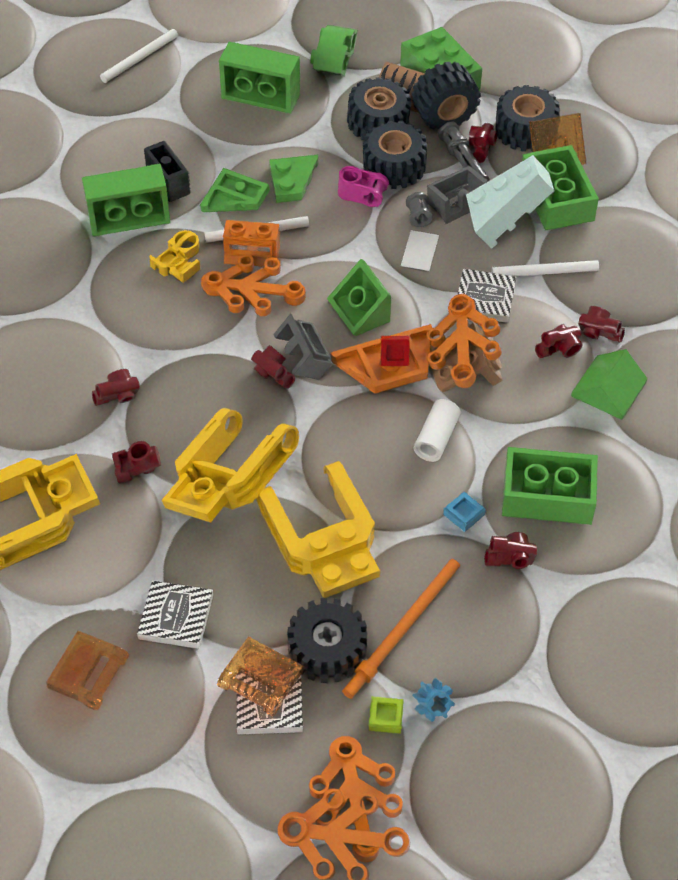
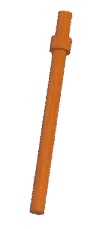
(368, 668)

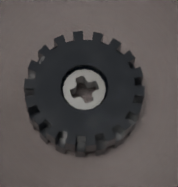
(324, 658)

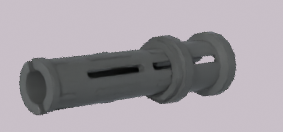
(459, 147)

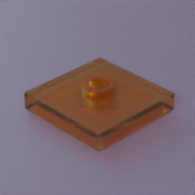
(557, 133)

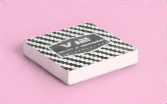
(490, 292)
(175, 614)
(253, 720)

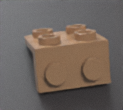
(480, 364)

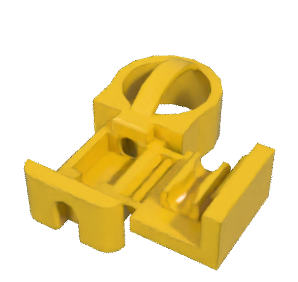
(178, 265)

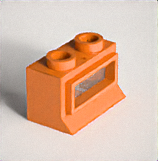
(251, 239)

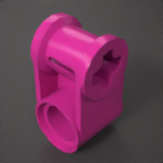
(359, 186)

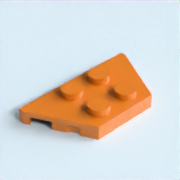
(364, 363)

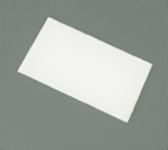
(419, 250)

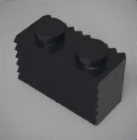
(174, 171)

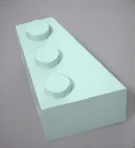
(507, 197)

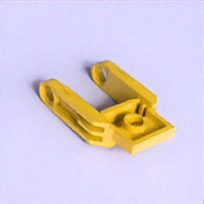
(209, 487)
(57, 496)
(333, 555)

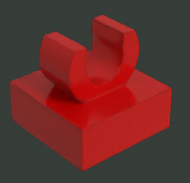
(395, 350)

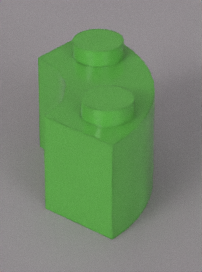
(334, 49)

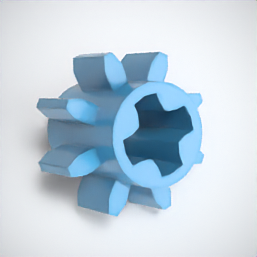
(441, 696)

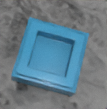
(464, 511)

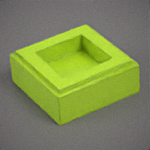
(386, 715)

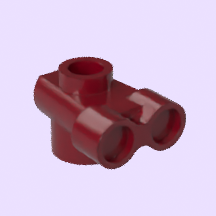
(482, 139)
(598, 323)
(559, 339)
(270, 363)
(119, 386)
(138, 460)
(510, 550)

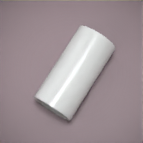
(437, 430)

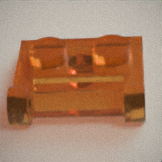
(78, 665)
(265, 667)

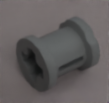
(419, 209)

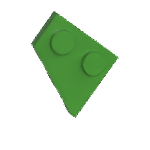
(292, 176)
(234, 193)

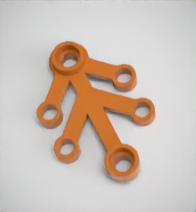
(220, 284)
(460, 310)
(354, 786)
(337, 834)

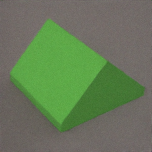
(361, 300)
(611, 383)

